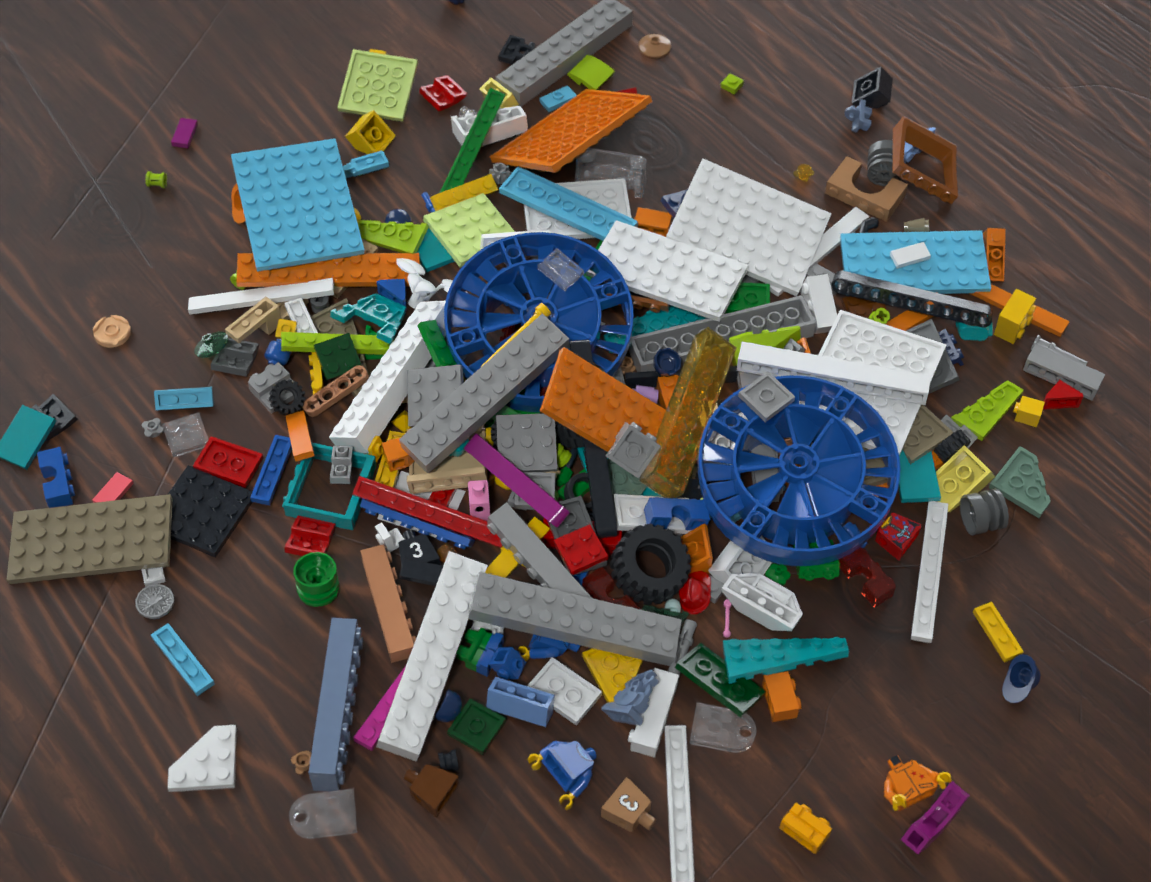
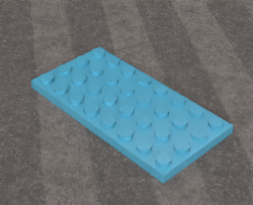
(955, 262)

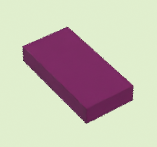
(184, 133)

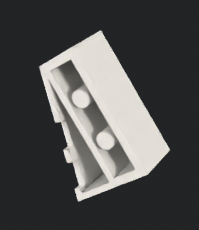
(820, 301)

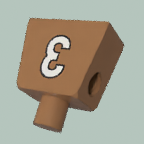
(628, 807)

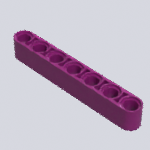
(517, 480)

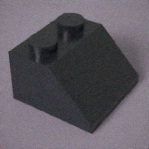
(873, 88)

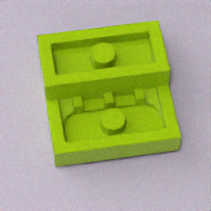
(591, 72)

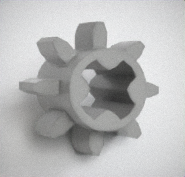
(500, 172)

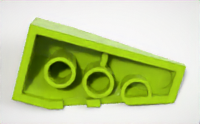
(775, 339)

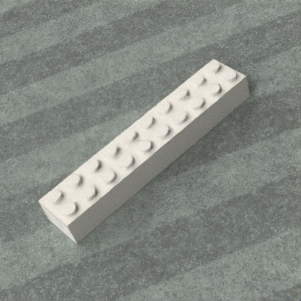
(388, 382)
(431, 658)

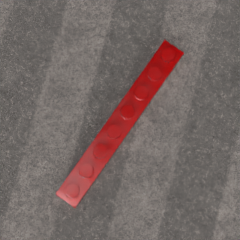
(425, 510)

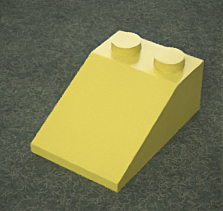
(962, 476)

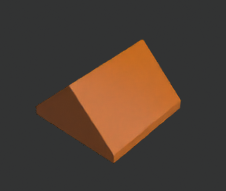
(698, 549)

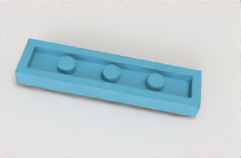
(182, 659)

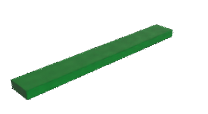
(474, 140)

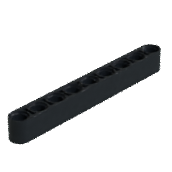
(919, 305)

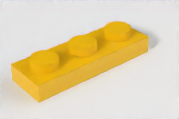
(997, 631)

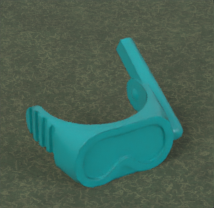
(977, 333)

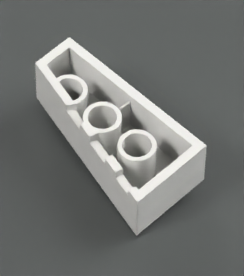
(507, 123)

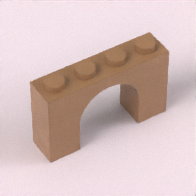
(877, 204)

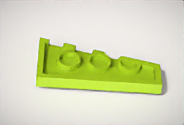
(988, 410)

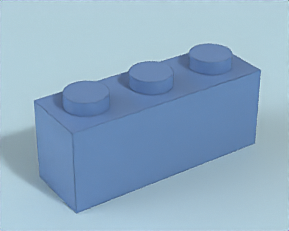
(520, 701)

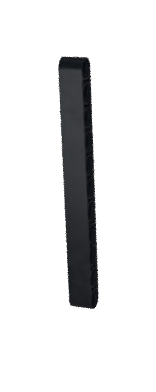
(597, 468)

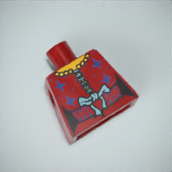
(897, 534)

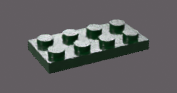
(710, 674)

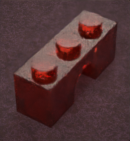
(600, 584)
(879, 586)

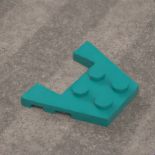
(377, 310)

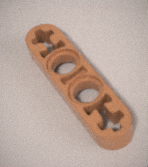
(338, 393)

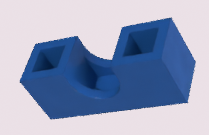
(53, 464)
(689, 511)

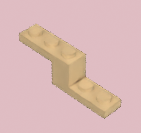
(262, 315)

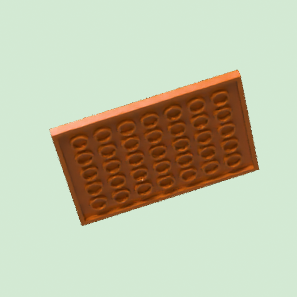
(571, 130)

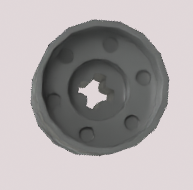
(881, 163)
(984, 511)

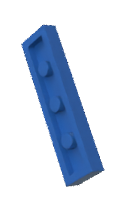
(272, 470)

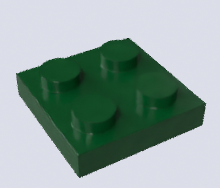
(337, 356)
(476, 726)

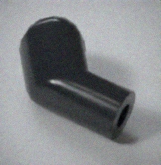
(868, 223)

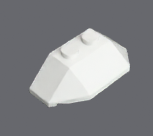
(763, 601)

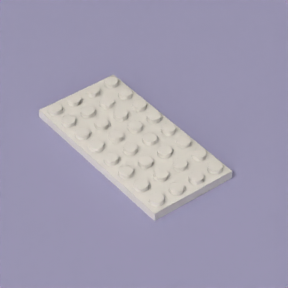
(673, 270)

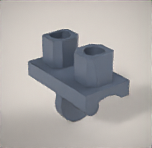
(859, 116)

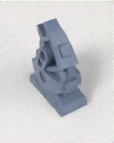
(633, 700)

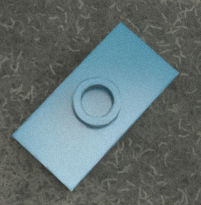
(557, 98)

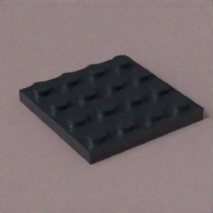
(206, 510)

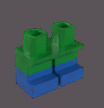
(481, 650)

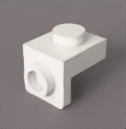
(389, 539)

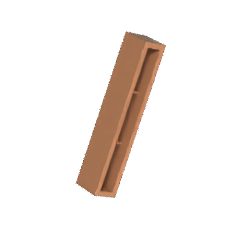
(388, 603)

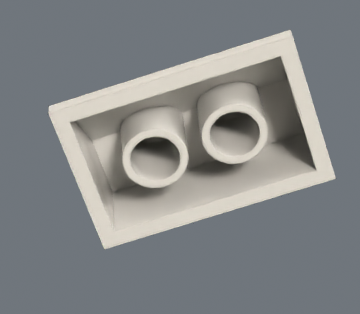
(736, 560)

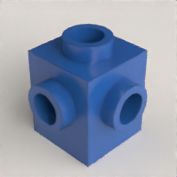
(507, 663)

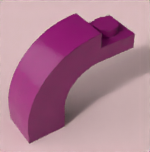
(936, 819)

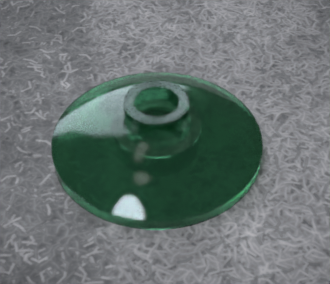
(211, 344)

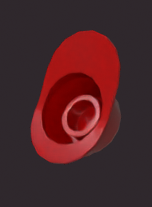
(696, 593)

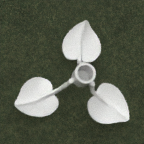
(418, 285)

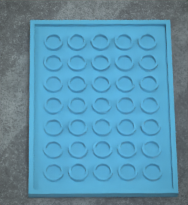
(297, 204)

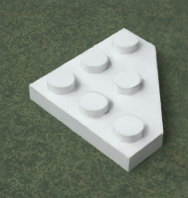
(207, 763)

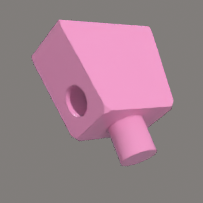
(478, 497)

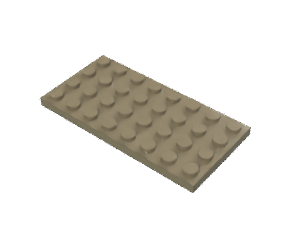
(90, 539)

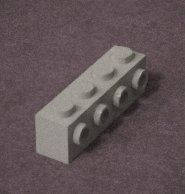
(1056, 367)

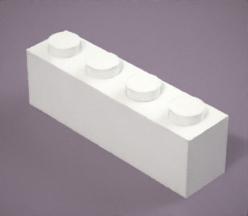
(647, 737)

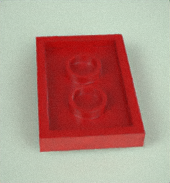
(228, 461)

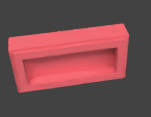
(114, 489)

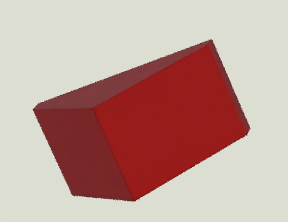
(1062, 396)

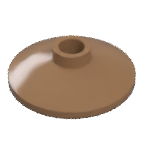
(654, 46)

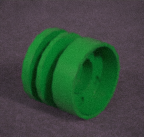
(316, 579)

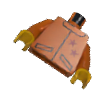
(911, 783)

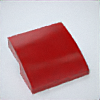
(443, 93)
(309, 536)

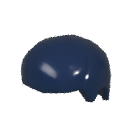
(398, 215)
(667, 362)
(450, 707)

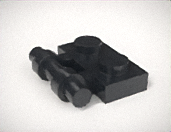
(512, 49)

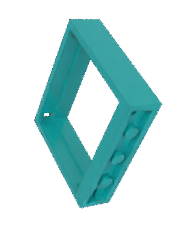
(323, 452)

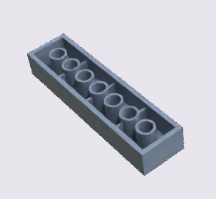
(335, 705)

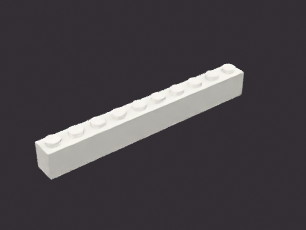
(851, 375)

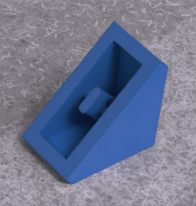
(393, 289)

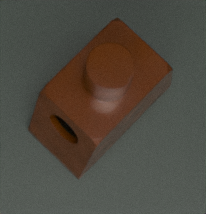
(432, 787)

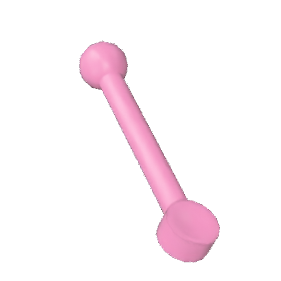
(727, 604)

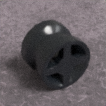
(448, 761)

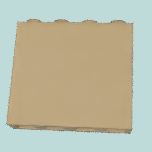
(449, 474)

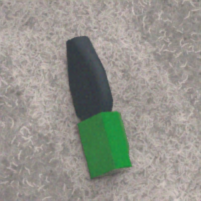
(566, 472)

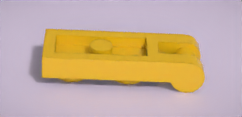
(315, 373)

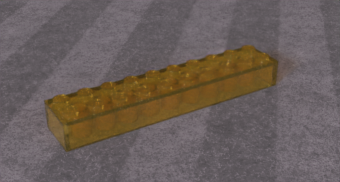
(688, 413)

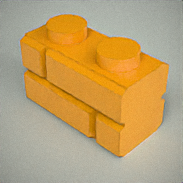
(806, 827)

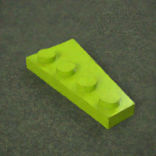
(393, 236)

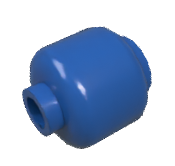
(275, 355)

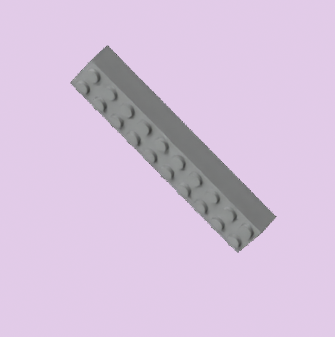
(565, 50)
(755, 319)
(484, 393)
(575, 619)

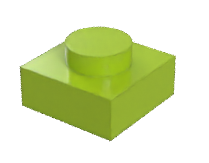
(732, 83)

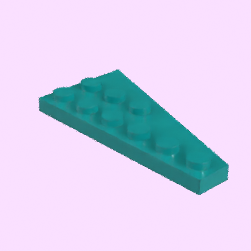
(656, 321)

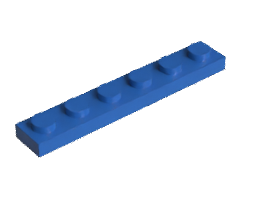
(424, 527)

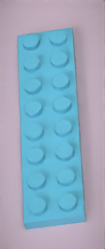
(562, 203)

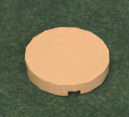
(112, 331)

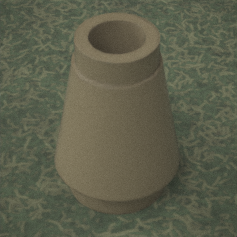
(918, 225)

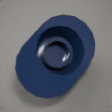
(1020, 679)

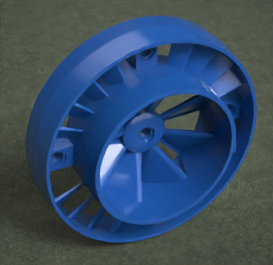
(572, 311)
(829, 469)

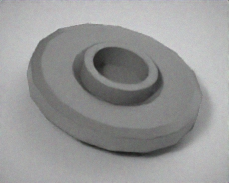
(154, 601)

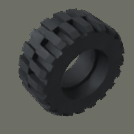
(662, 544)

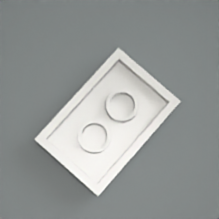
(572, 693)

